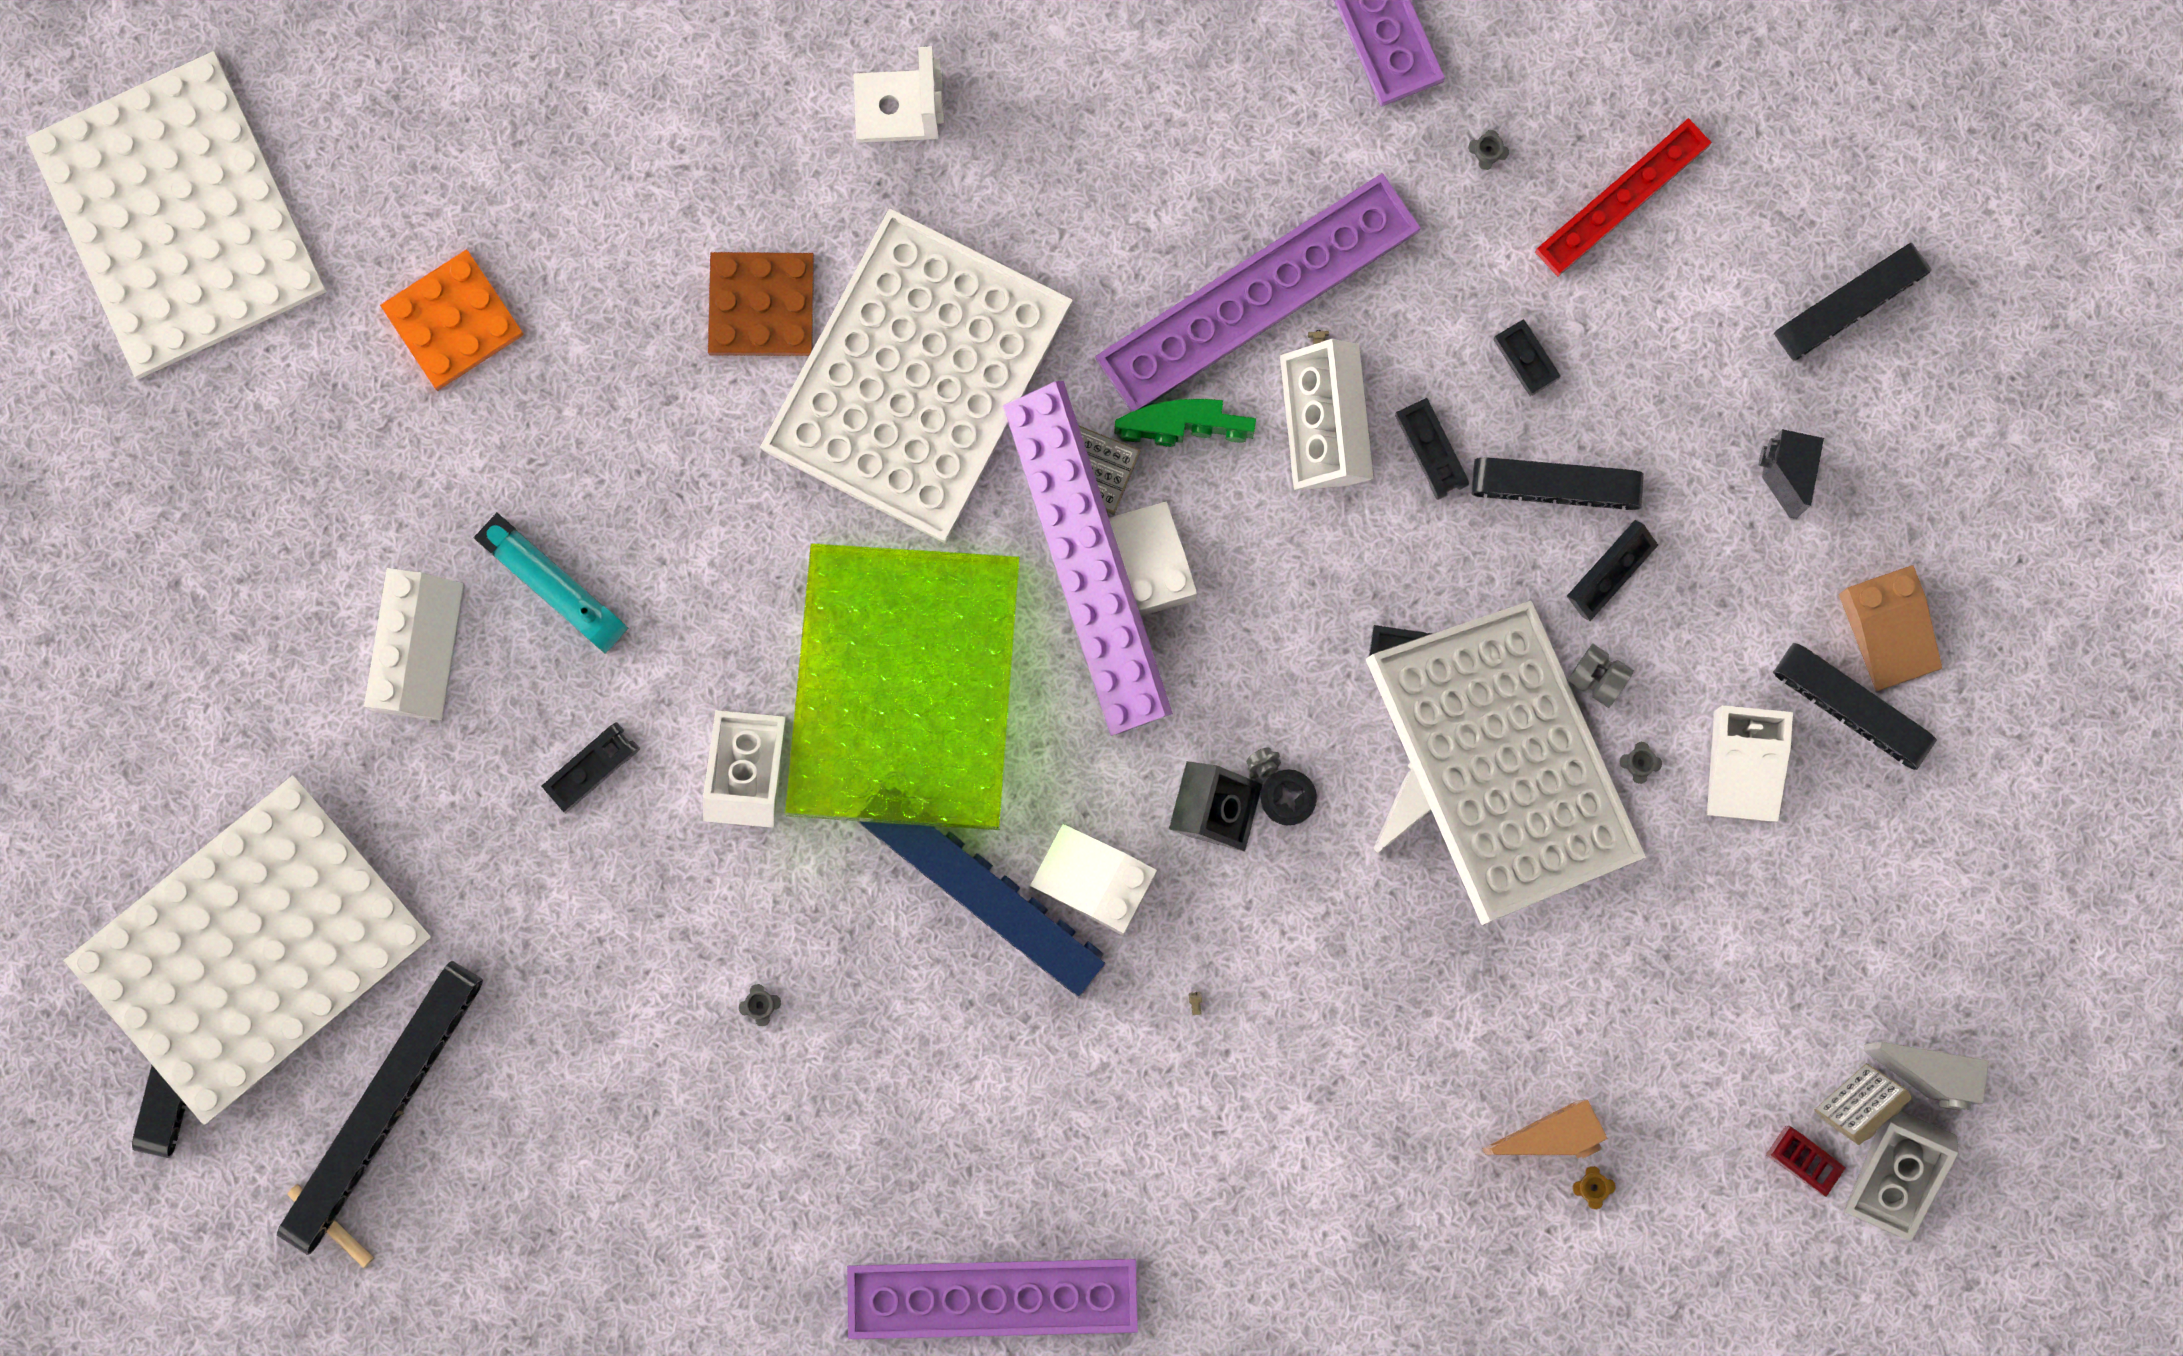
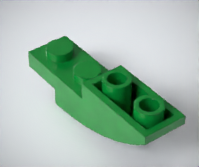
(1169, 419)

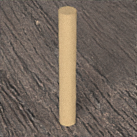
(341, 1236)

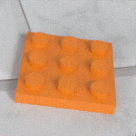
(451, 320)

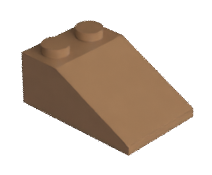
(1892, 627)
(1563, 1132)

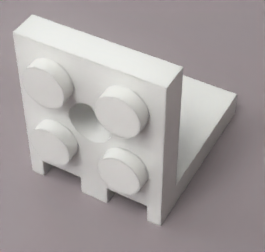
(918, 101)

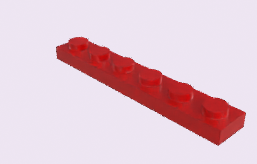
(1623, 197)

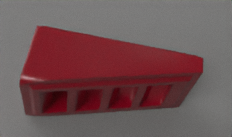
(1782, 1143)

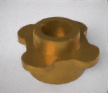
(1604, 1187)

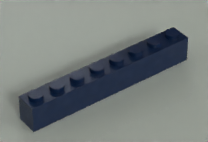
(994, 902)

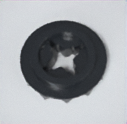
(1293, 781)

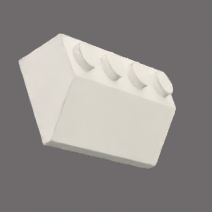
(1326, 415)
(413, 645)

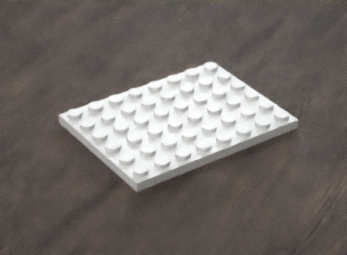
(175, 215)
(916, 375)
(1505, 760)
(247, 950)

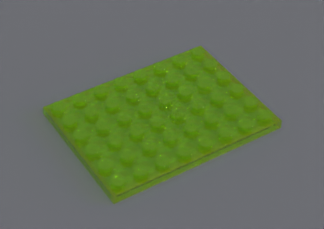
(903, 687)

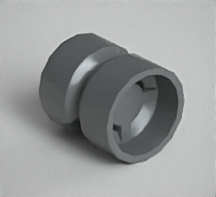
(1610, 683)

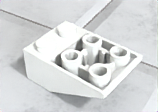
(1748, 762)

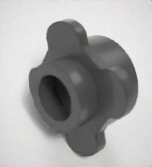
(1492, 140)
(1641, 752)
(1263, 763)
(756, 995)

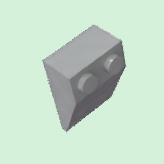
(1937, 1075)
(1902, 1174)

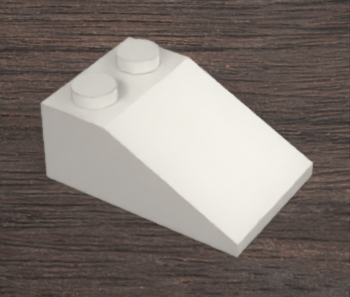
(1153, 558)
(743, 769)
(1405, 812)
(1093, 879)

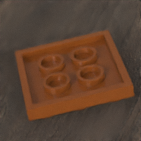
(761, 304)

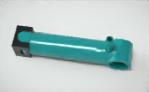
(551, 583)

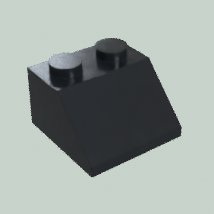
(1792, 469)
(1215, 805)

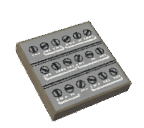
(1111, 465)
(1863, 1104)

